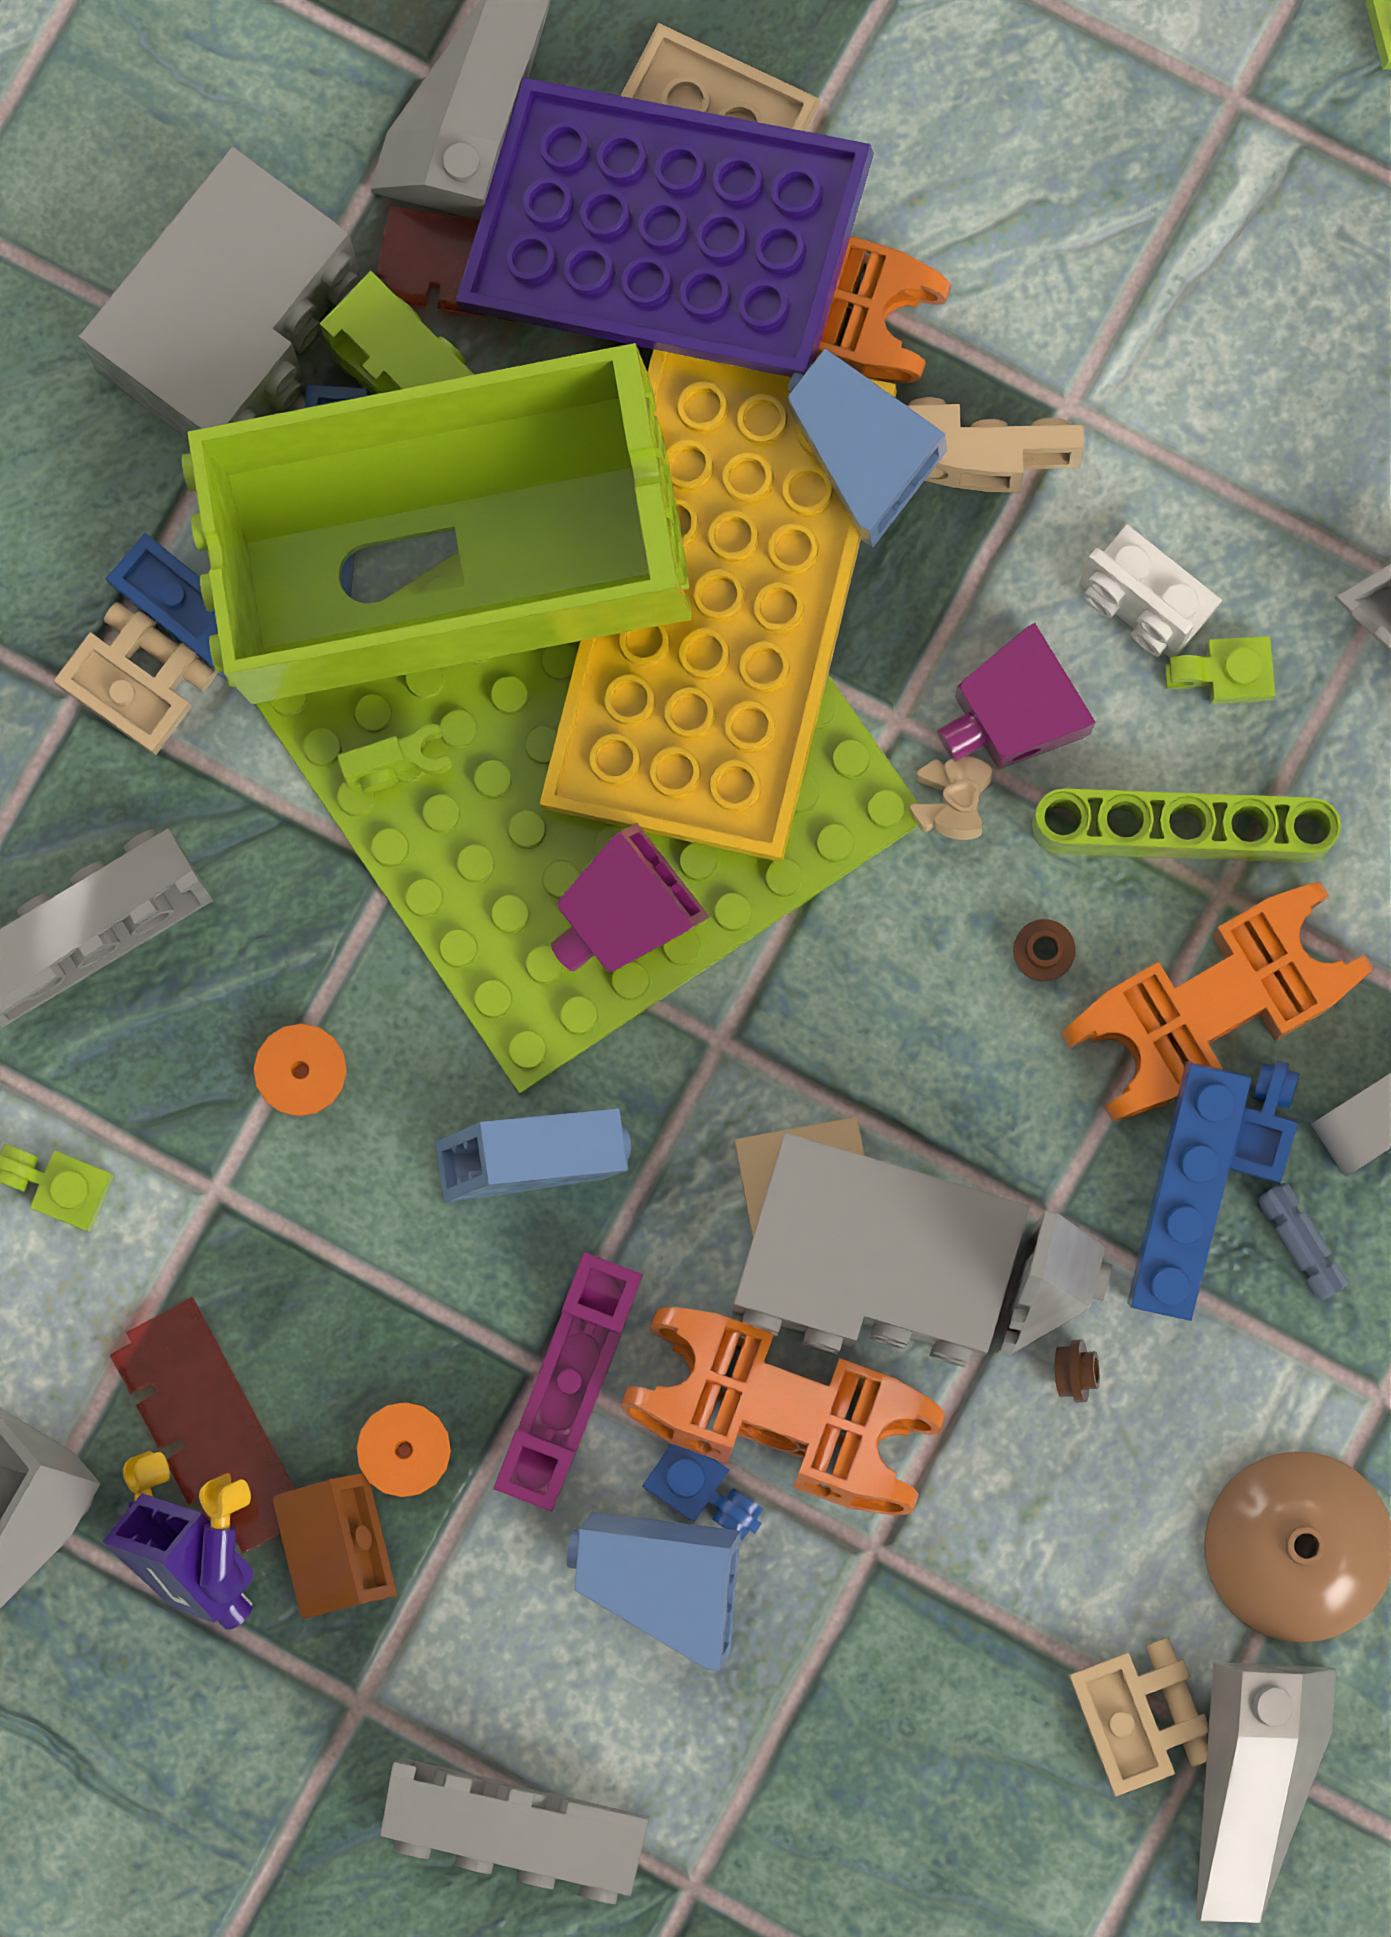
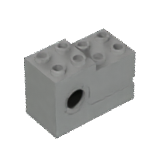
(224, 302)
(877, 1249)

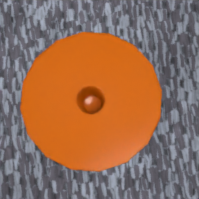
(300, 1069)
(403, 1449)

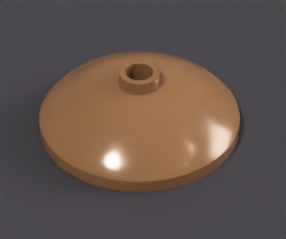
(1254, 1553)

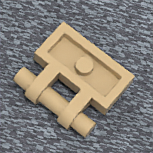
(123, 692)
(1123, 1723)

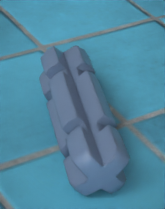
(1303, 1241)

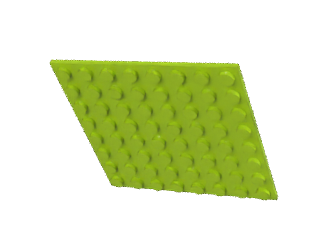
(484, 865)

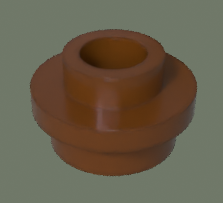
(1040, 969)
(1076, 1371)

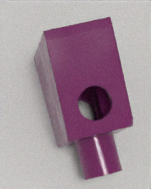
(1017, 705)
(624, 905)

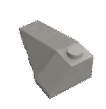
(457, 120)
(1054, 1281)
(41, 1500)
(1260, 1766)

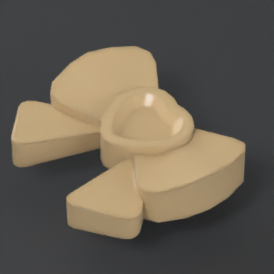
(961, 790)

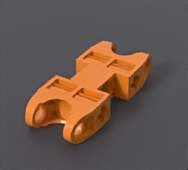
(888, 284)
(1261, 976)
(783, 1411)

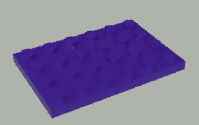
(665, 227)

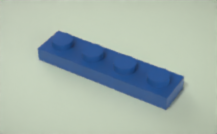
(1189, 1191)

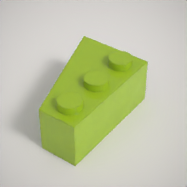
(386, 343)

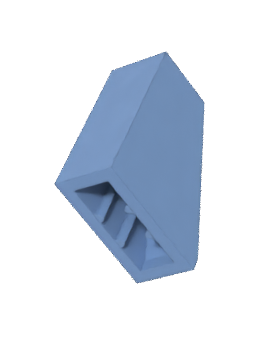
(864, 442)
(532, 1154)
(662, 1579)

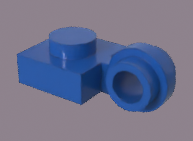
(1262, 1137)
(690, 1482)

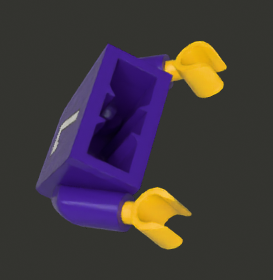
(180, 1549)

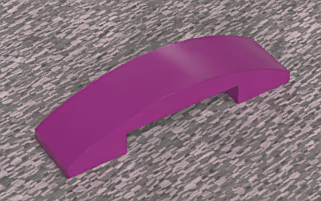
(568, 1382)

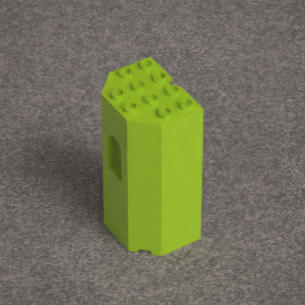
(536, 468)

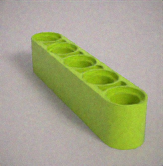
(1212, 811)

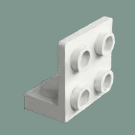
(1147, 593)

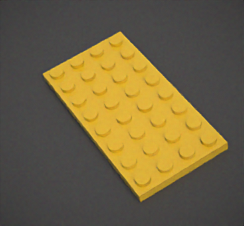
(715, 715)

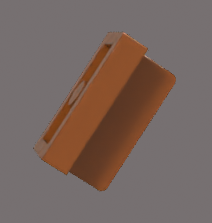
(334, 1545)

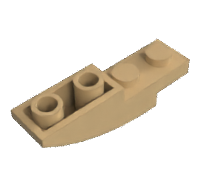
(993, 454)

